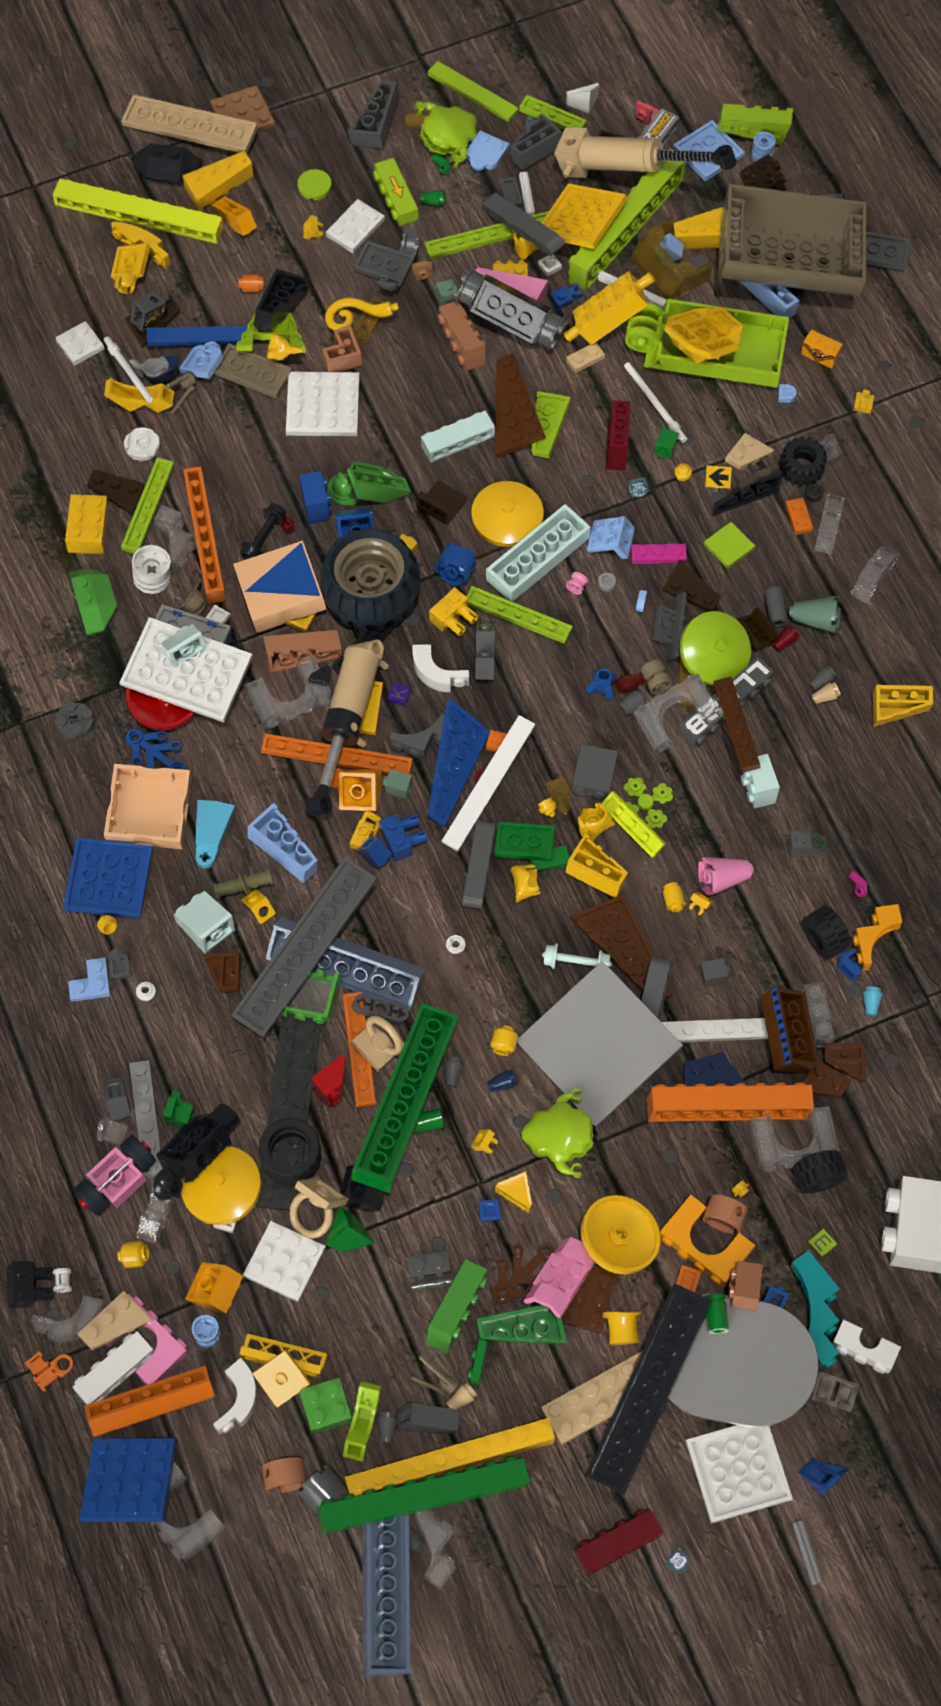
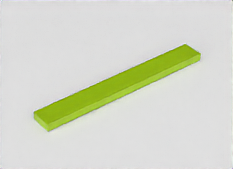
(472, 239)

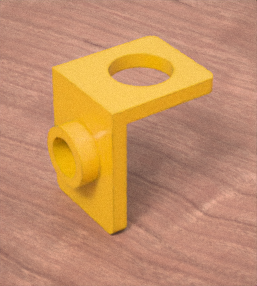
(255, 901)

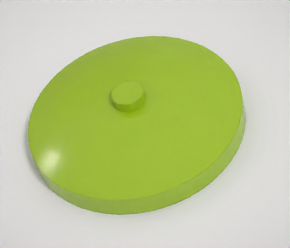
(715, 646)

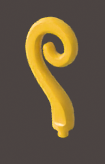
(377, 310)

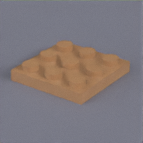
(245, 105)

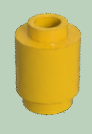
(673, 897)

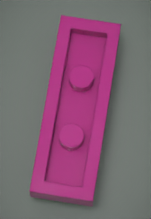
(658, 553)

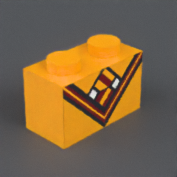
(821, 349)

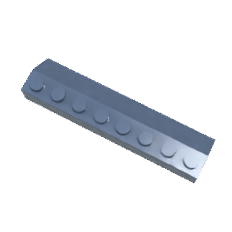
(361, 968)
(386, 1597)

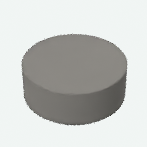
(606, 581)

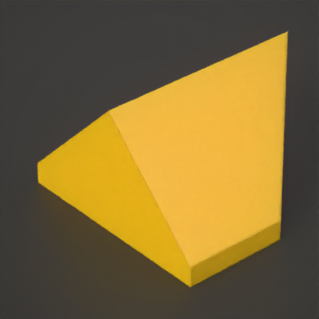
(516, 1191)

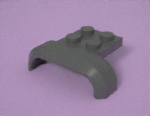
(387, 263)

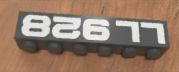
(747, 685)

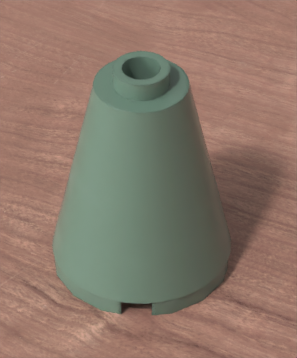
(818, 613)

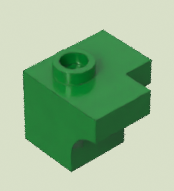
(177, 1112)

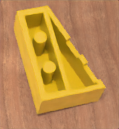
(899, 702)

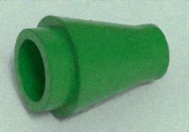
(434, 198)

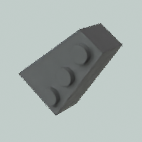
(535, 143)

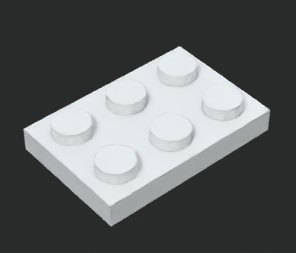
(355, 226)

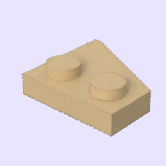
(747, 452)

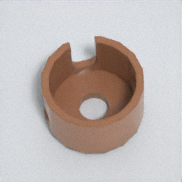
(725, 1214)
(286, 1473)

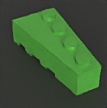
(456, 1305)

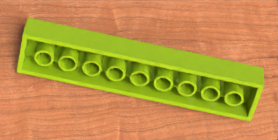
(639, 208)

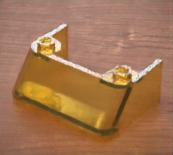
(669, 278)

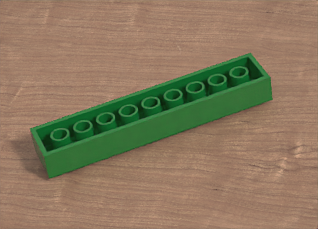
(405, 1098)

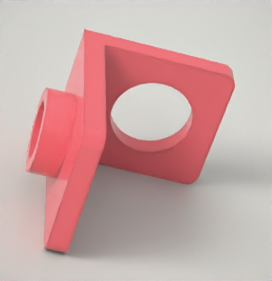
(643, 112)

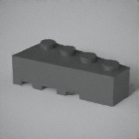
(375, 120)

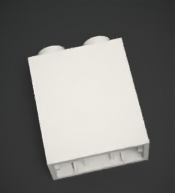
(917, 1225)

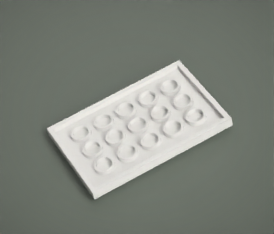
(200, 684)

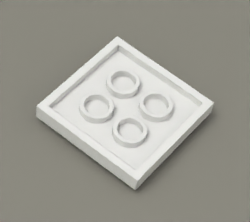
(284, 1261)

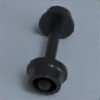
(274, 513)

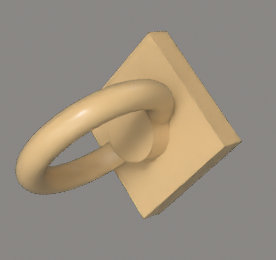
(378, 1042)
(320, 1195)

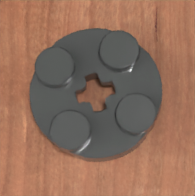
(72, 710)

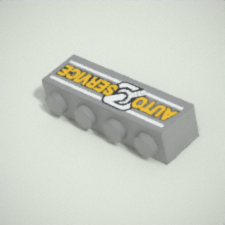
(661, 126)

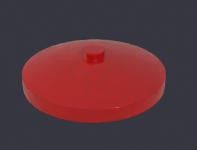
(155, 712)

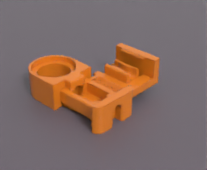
(46, 1373)

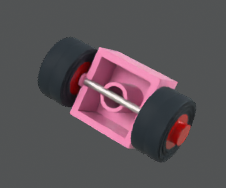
(115, 1176)

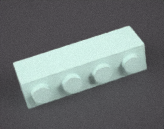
(457, 436)

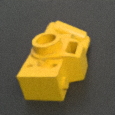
(365, 829)

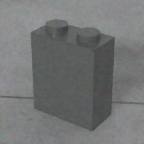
(594, 772)

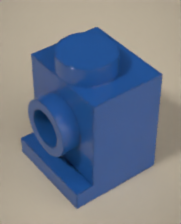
(778, 1294)

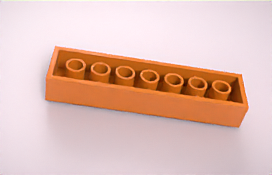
(729, 1102)

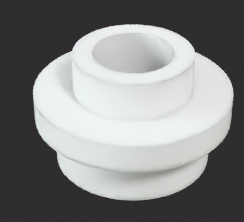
(455, 939)
(145, 996)

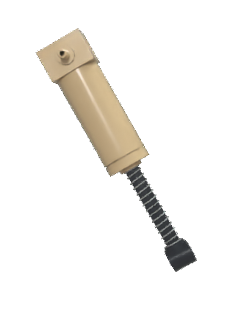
(580, 152)

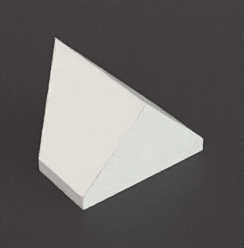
(583, 98)

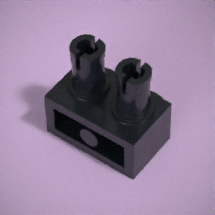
(21, 1284)

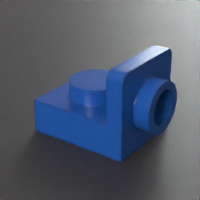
(848, 967)

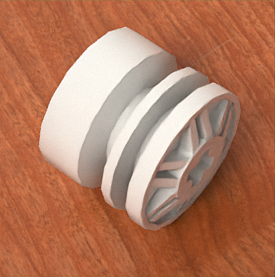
(151, 569)

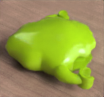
(447, 130)
(560, 1133)

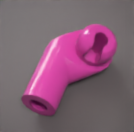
(860, 884)

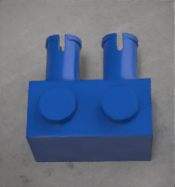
(396, 839)

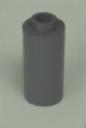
(776, 606)

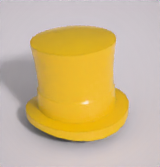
(622, 1327)

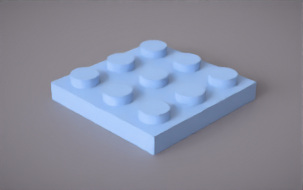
(707, 139)

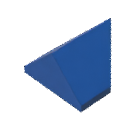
(822, 1475)

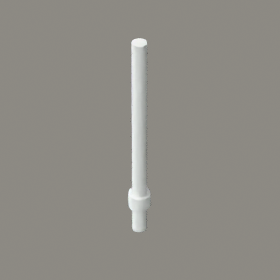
(115, 351)
(673, 425)

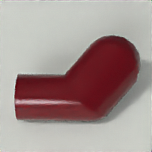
(288, 524)

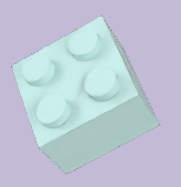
(761, 783)

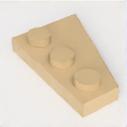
(115, 1320)

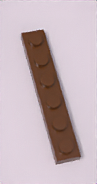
(736, 724)

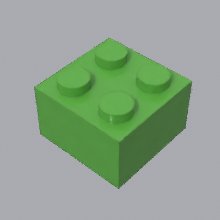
(325, 1406)

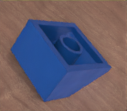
(353, 520)

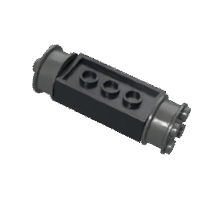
(510, 309)

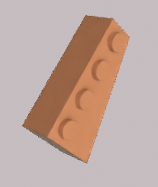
(462, 335)
(288, 649)

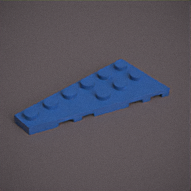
(458, 751)

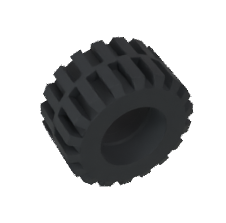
(807, 450)
(826, 932)
(820, 1171)

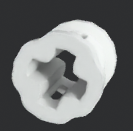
(62, 1280)

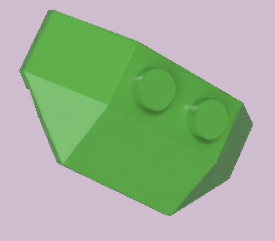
(376, 483)
(93, 598)

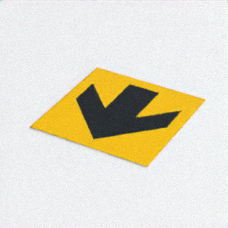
(718, 477)

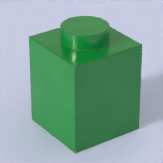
(666, 443)

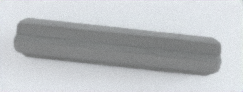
(807, 1552)

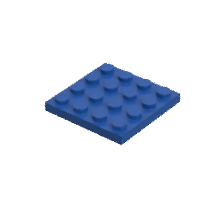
(108, 878)
(128, 1480)

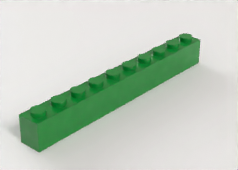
(422, 1496)

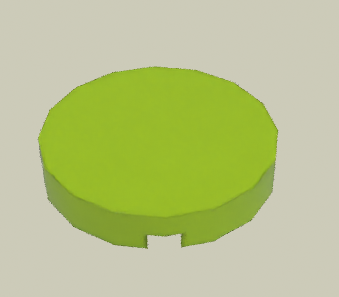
(314, 184)

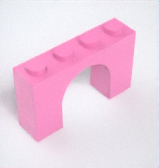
(168, 1352)

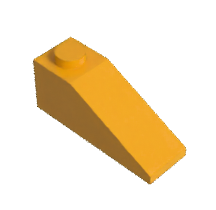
(235, 215)

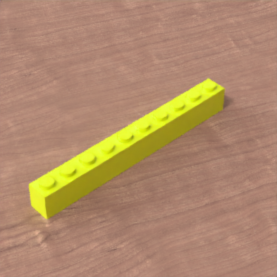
(138, 211)

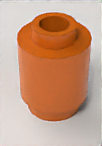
(250, 283)

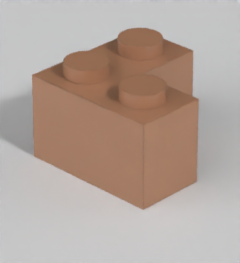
(344, 353)
(745, 1285)

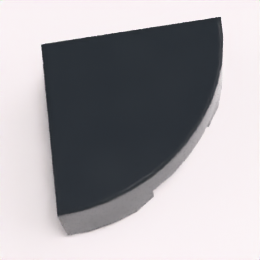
(320, 676)

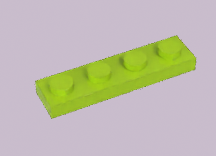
(559, 117)

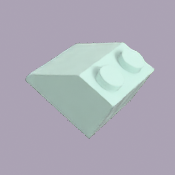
(183, 644)

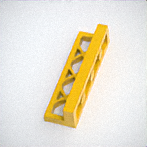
(262, 1356)

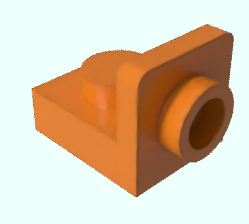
(494, 740)

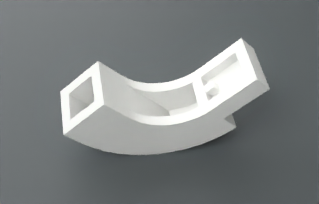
(433, 675)
(246, 1399)

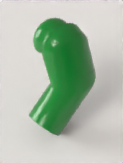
(444, 165)

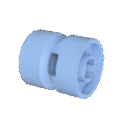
(762, 145)
(206, 1331)

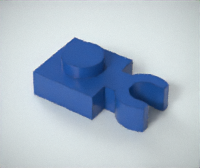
(564, 297)

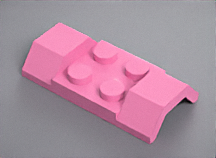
(561, 1276)

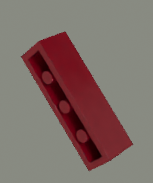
(618, 1542)

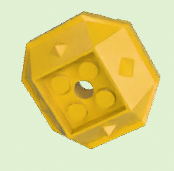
(704, 333)

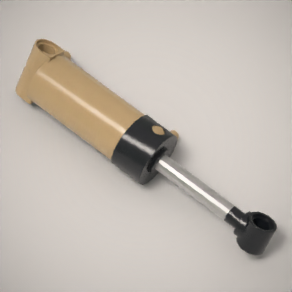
(346, 713)

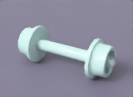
(551, 955)

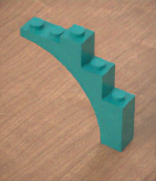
(821, 1320)

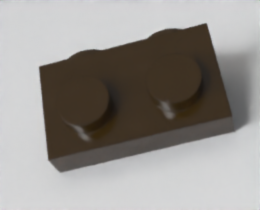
(759, 629)

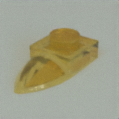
(559, 792)

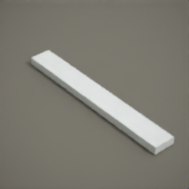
(488, 783)

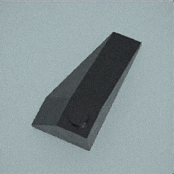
(755, 487)

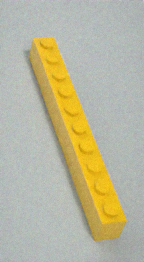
(454, 1457)

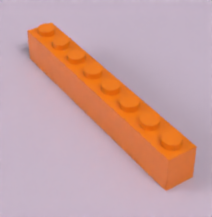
(204, 535)

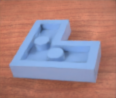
(95, 985)

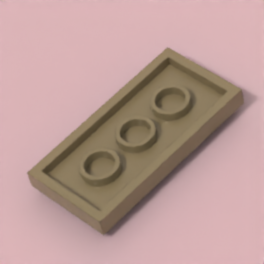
(253, 371)

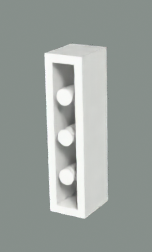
(114, 1369)

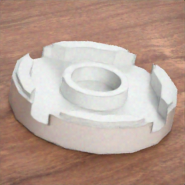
(142, 444)

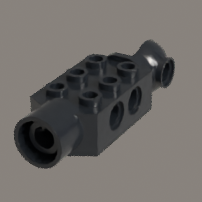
(193, 1150)

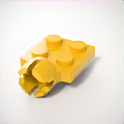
(129, 266)

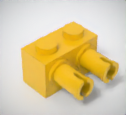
(449, 609)

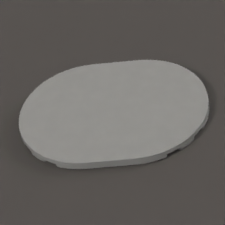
(752, 1372)

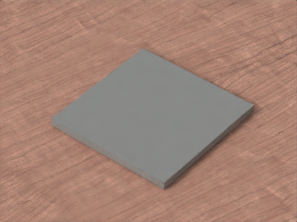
(599, 1043)

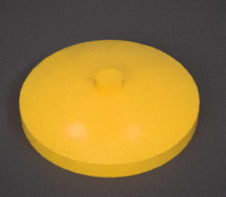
(506, 513)
(224, 1188)
(620, 1234)

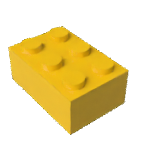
(87, 524)

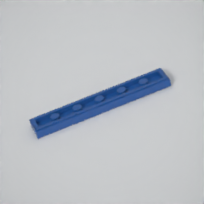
(194, 335)

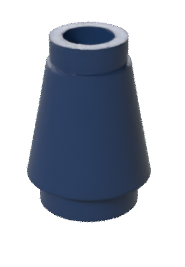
(503, 1081)

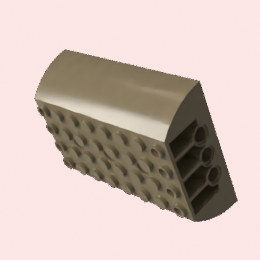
(797, 227)

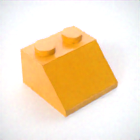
(214, 1287)

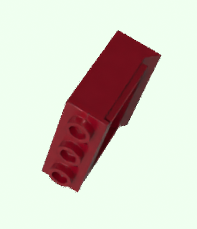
(618, 436)

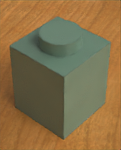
(445, 292)
(397, 784)

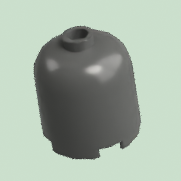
(322, 1487)

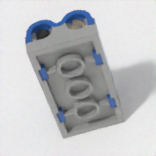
(208, 628)

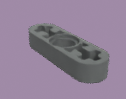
(367, 1000)

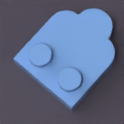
(486, 151)
(202, 360)

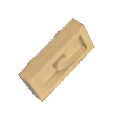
(585, 357)

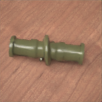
(243, 883)

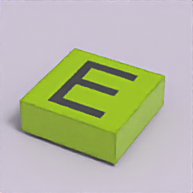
(822, 1243)

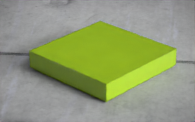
(729, 545)

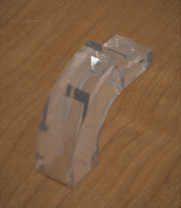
(829, 523)
(873, 572)
(67, 1330)

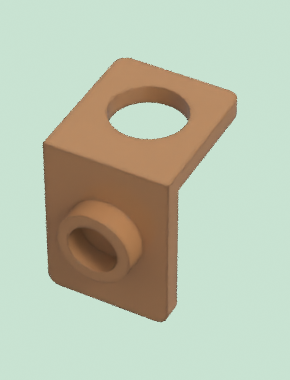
(422, 270)

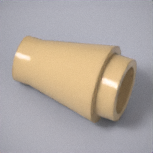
(826, 693)
(462, 1397)

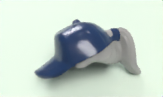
(156, 369)

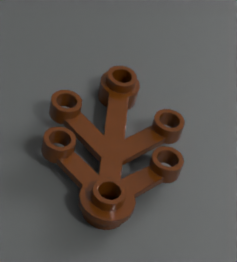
(519, 1276)

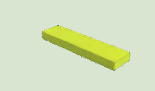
(633, 824)

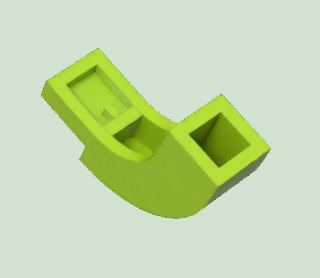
(362, 1422)

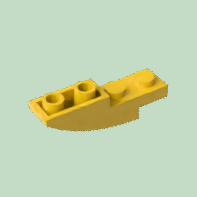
(135, 235)

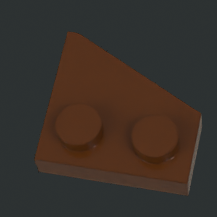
(225, 970)

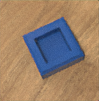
(489, 1210)

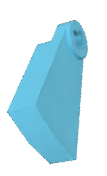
(211, 828)

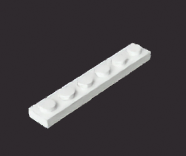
(718, 1030)

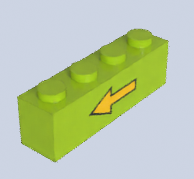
(395, 191)

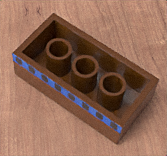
(789, 1031)

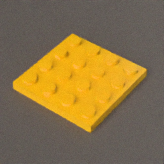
(584, 214)

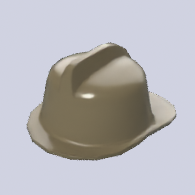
(195, 601)

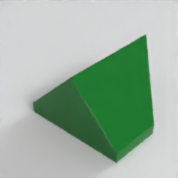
(347, 1232)

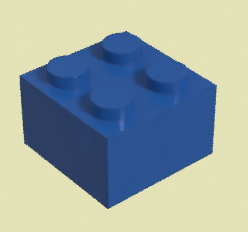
(315, 497)

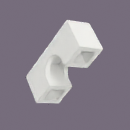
(848, 1342)

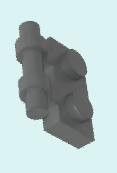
(429, 1265)

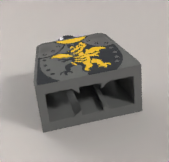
(148, 310)

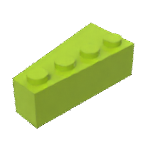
(750, 121)

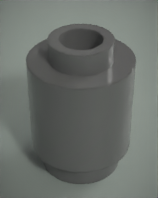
(631, 702)

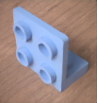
(611, 535)

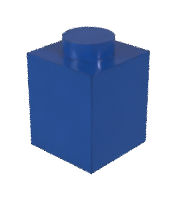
(375, 851)

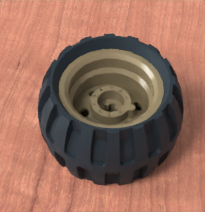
(382, 576)

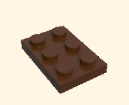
(591, 1301)

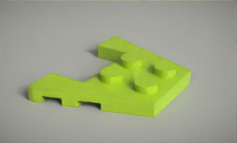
(285, 328)

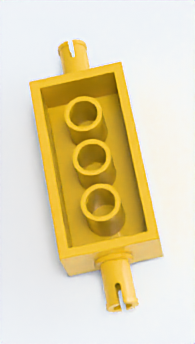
(609, 308)

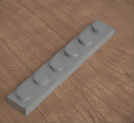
(146, 1111)

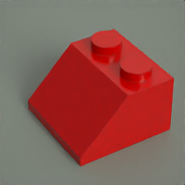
(330, 1082)

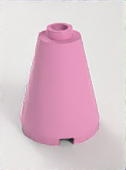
(722, 873)

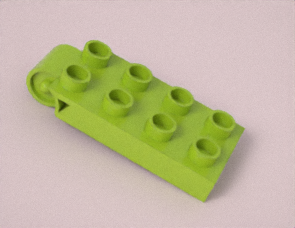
(755, 362)

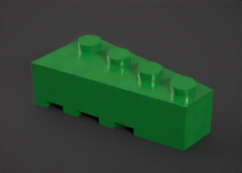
(523, 1326)

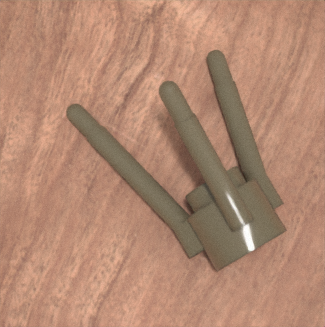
(184, 382)
(448, 1382)

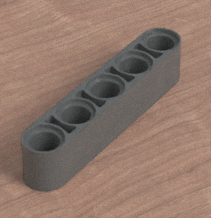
(479, 864)
(657, 985)

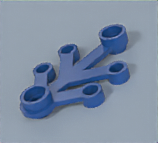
(153, 751)

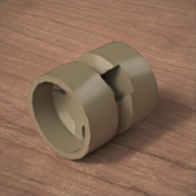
(656, 676)

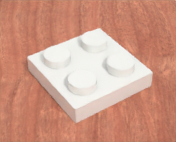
(79, 343)

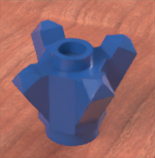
(602, 683)

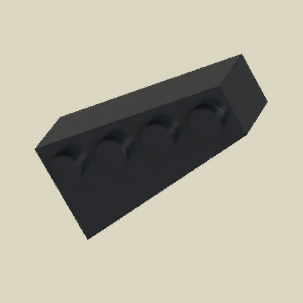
(279, 298)

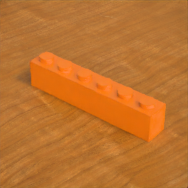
(149, 1401)

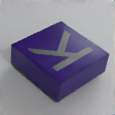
(399, 694)

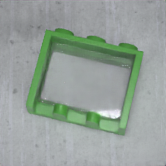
(315, 998)

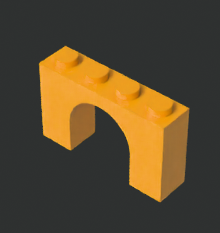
(718, 1266)

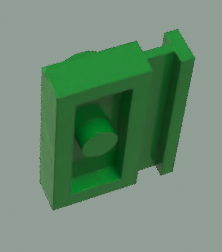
(479, 1357)

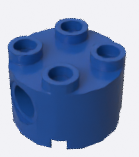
(455, 564)

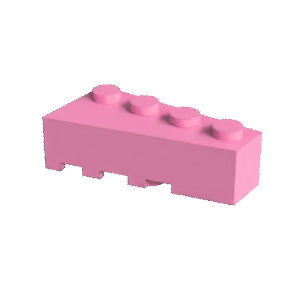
(531, 286)

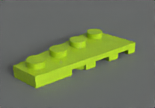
(551, 414)

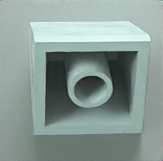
(205, 921)

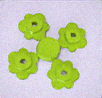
(646, 802)

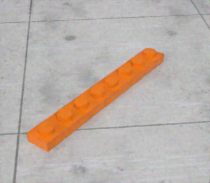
(348, 757)

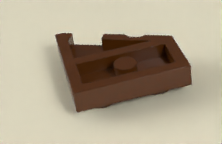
(846, 1058)
(827, 1081)

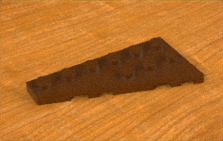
(515, 414)
(619, 935)

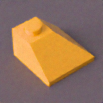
(360, 789)

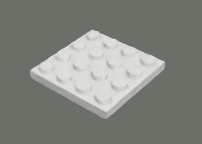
(322, 404)
(738, 1471)

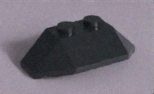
(166, 162)

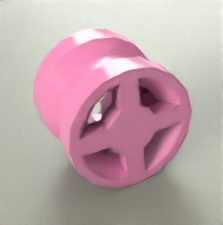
(577, 583)

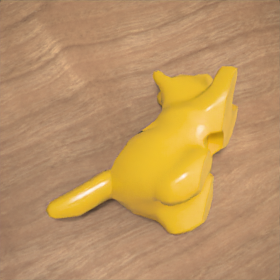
(280, 348)

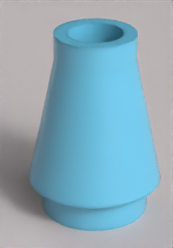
(872, 1000)

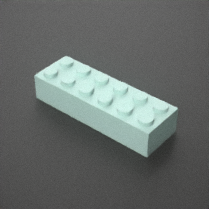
(538, 553)

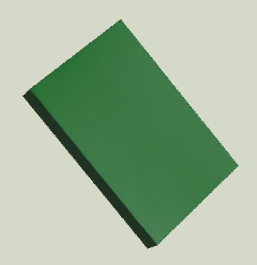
(524, 841)

